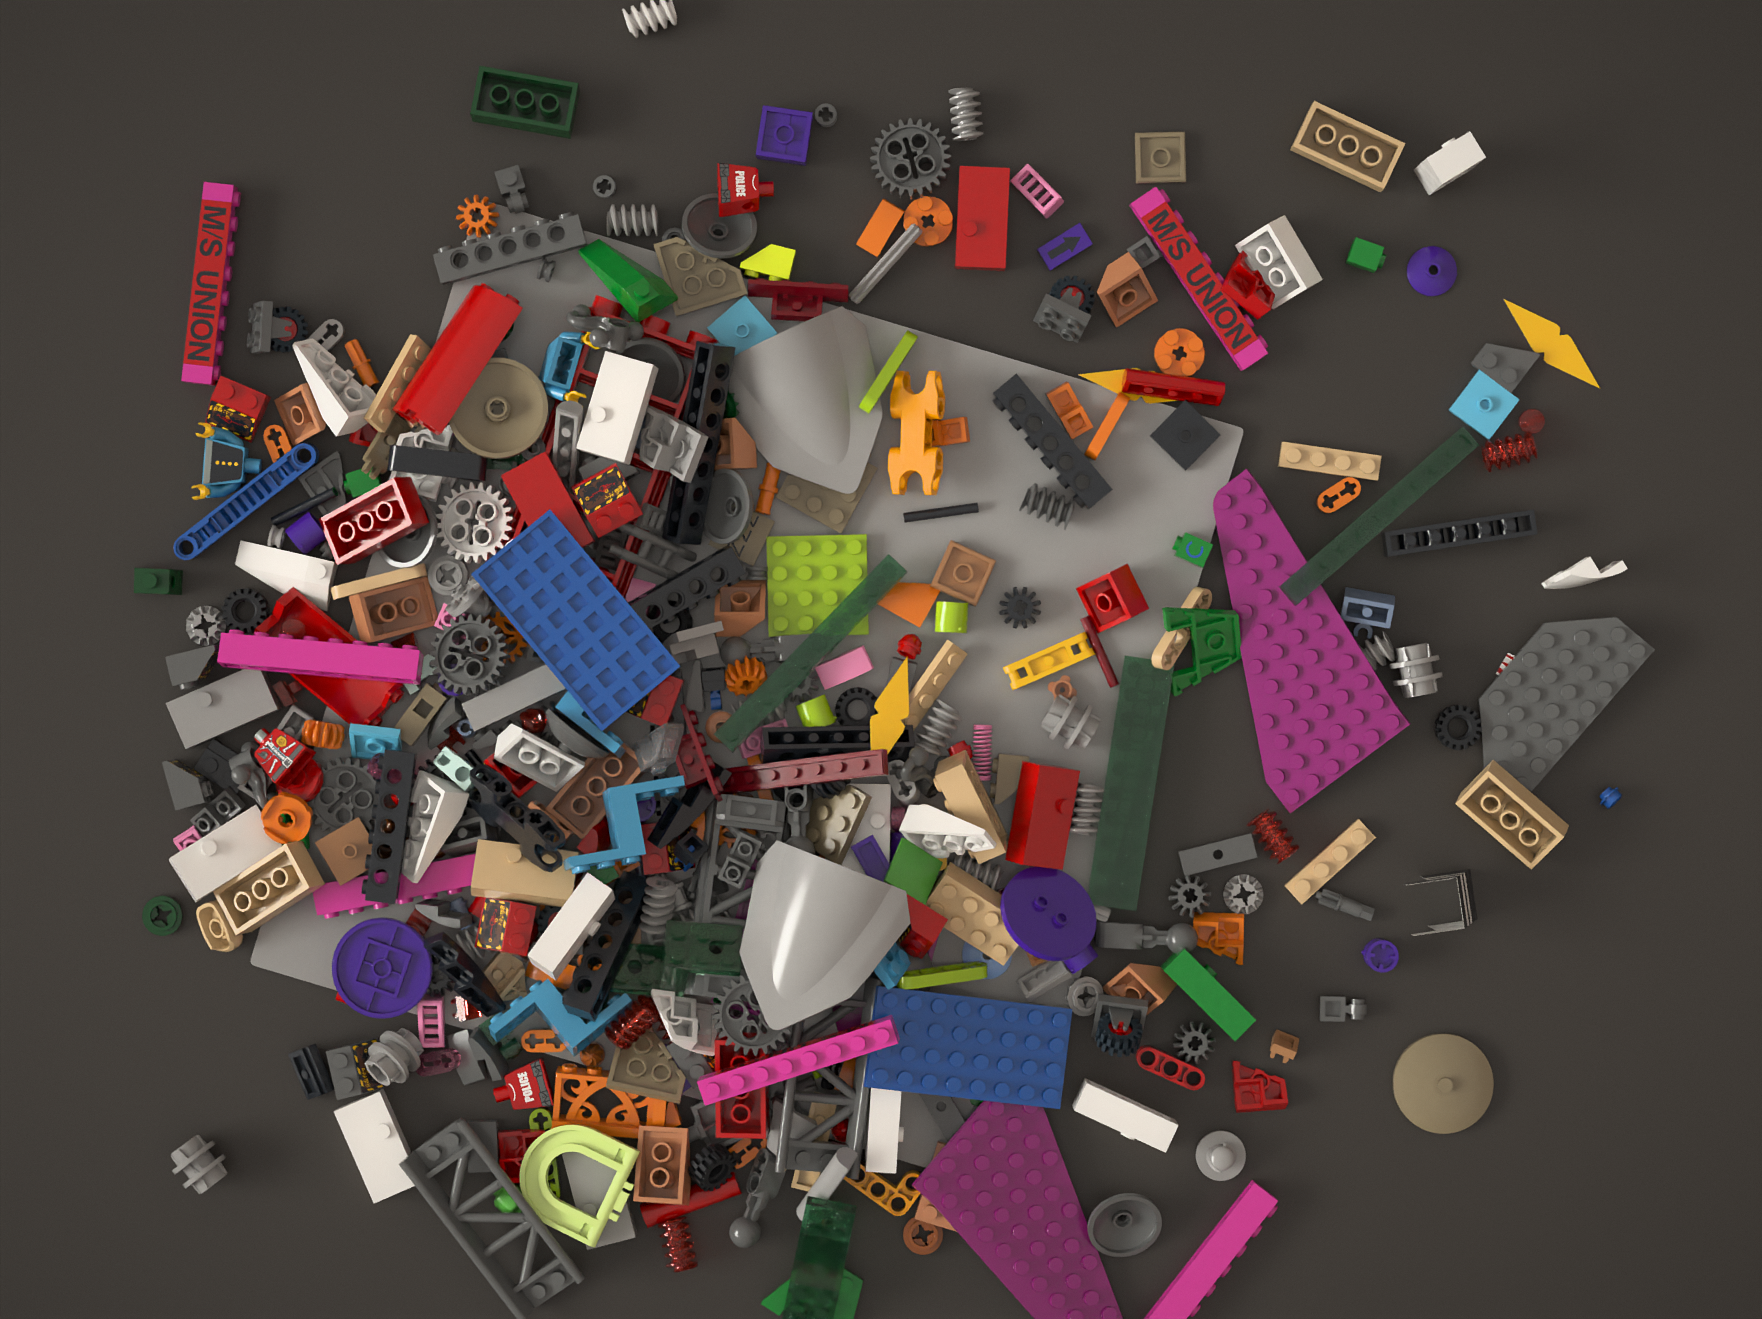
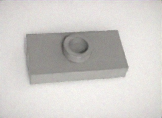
(1043, 979)

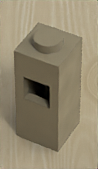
(421, 713)

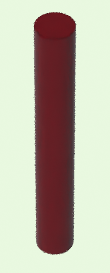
(1099, 651)

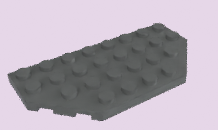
(1555, 692)

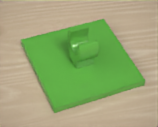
(913, 870)

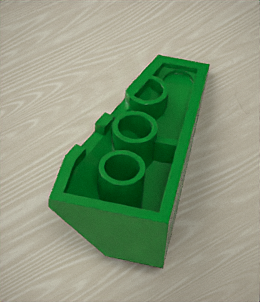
(632, 284)

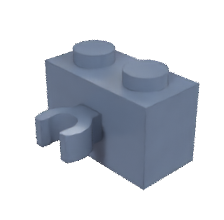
(1367, 609)

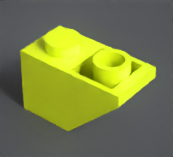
(772, 262)

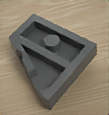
(1504, 364)
(323, 477)

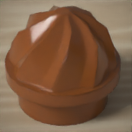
(592, 1055)

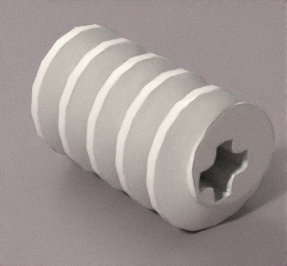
(650, 17)

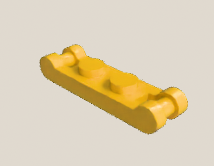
(1048, 660)

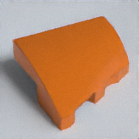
(910, 601)
(1221, 933)

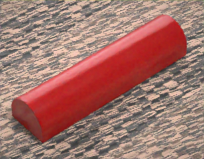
(1173, 387)
(657, 1213)

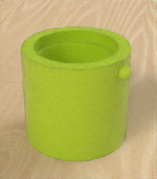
(951, 617)
(816, 712)

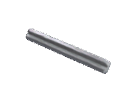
(885, 263)

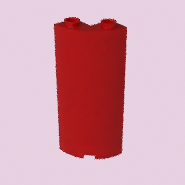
(458, 358)
(352, 699)

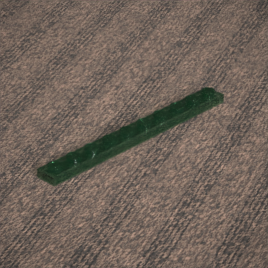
(1378, 516)
(810, 653)

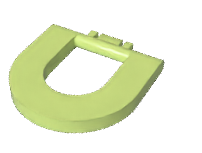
(558, 1213)

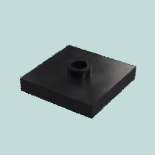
(1185, 435)

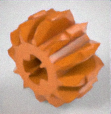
(470, 221)
(745, 677)
(322, 734)

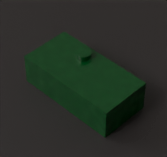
(525, 102)

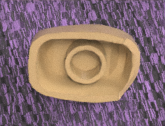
(216, 928)

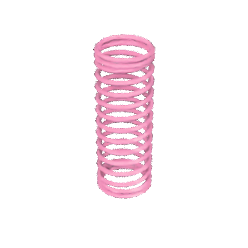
(986, 729)

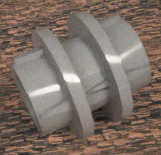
(1416, 670)
(1070, 722)
(394, 1056)
(198, 1164)

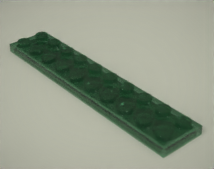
(1130, 784)

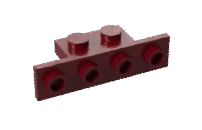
(797, 299)
(692, 759)

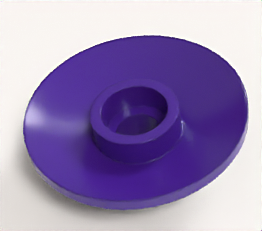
(1419, 275)

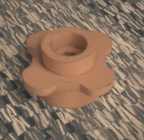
(1064, 682)

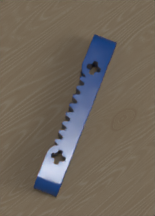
(246, 501)

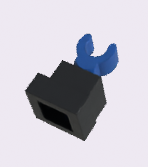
(714, 681)
(689, 850)

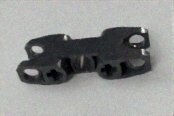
(526, 825)

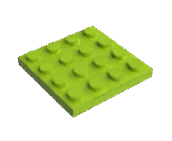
(812, 579)

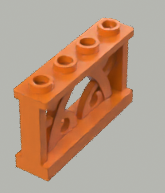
(611, 1126)

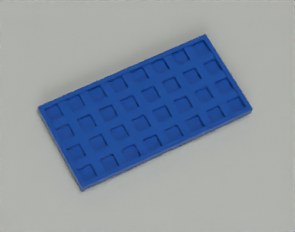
(575, 620)
(971, 1048)

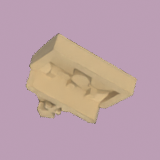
(506, 976)

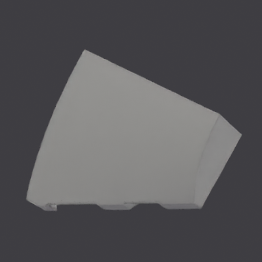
(800, 1125)

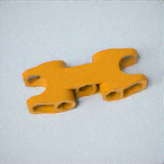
(916, 432)

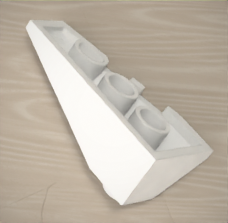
(336, 392)
(288, 569)
(434, 816)
(942, 833)

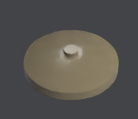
(501, 411)
(1443, 1083)

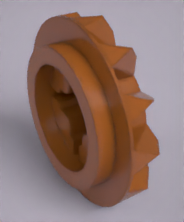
(916, 1244)

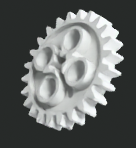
(453, 519)

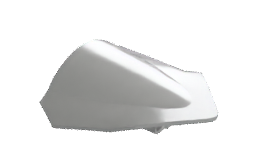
(804, 399)
(815, 932)

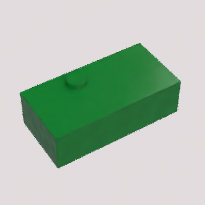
(1208, 993)

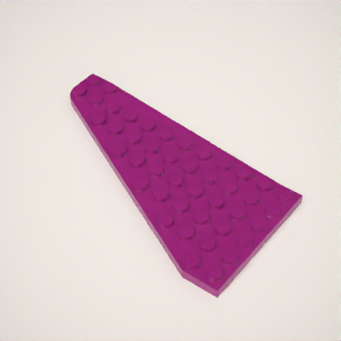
(1305, 674)
(1019, 1212)

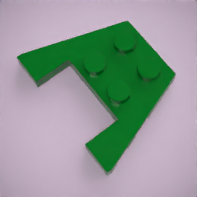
(1213, 642)
(846, 1303)

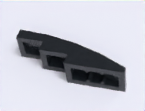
(683, 813)
(468, 977)

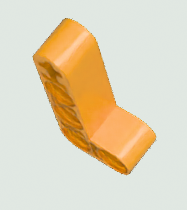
(891, 1191)

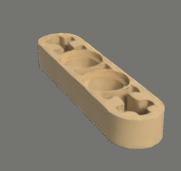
(378, 581)
(1168, 649)

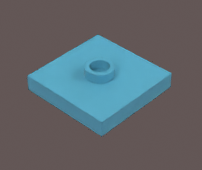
(741, 326)
(1483, 404)
(371, 740)

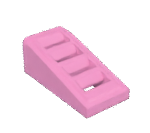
(1052, 205)
(437, 1001)

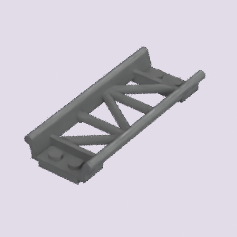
(733, 813)
(806, 1152)
(533, 1288)

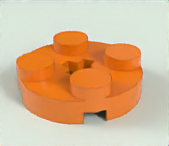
(942, 218)
(1191, 346)
(286, 804)

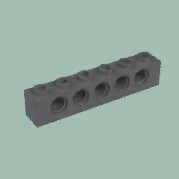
(446, 256)

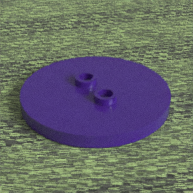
(1048, 913)
(382, 967)

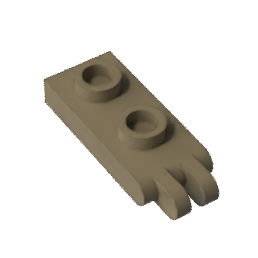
(378, 451)

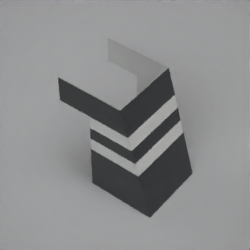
(1466, 896)

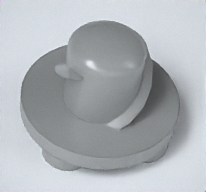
(469, 600)
(1220, 1155)

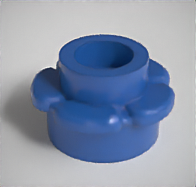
(1610, 797)

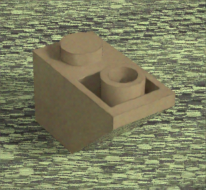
(1007, 776)

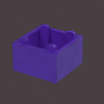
(784, 135)

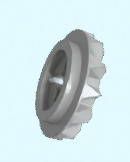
(447, 563)
(195, 619)
(1233, 887)
(1080, 985)

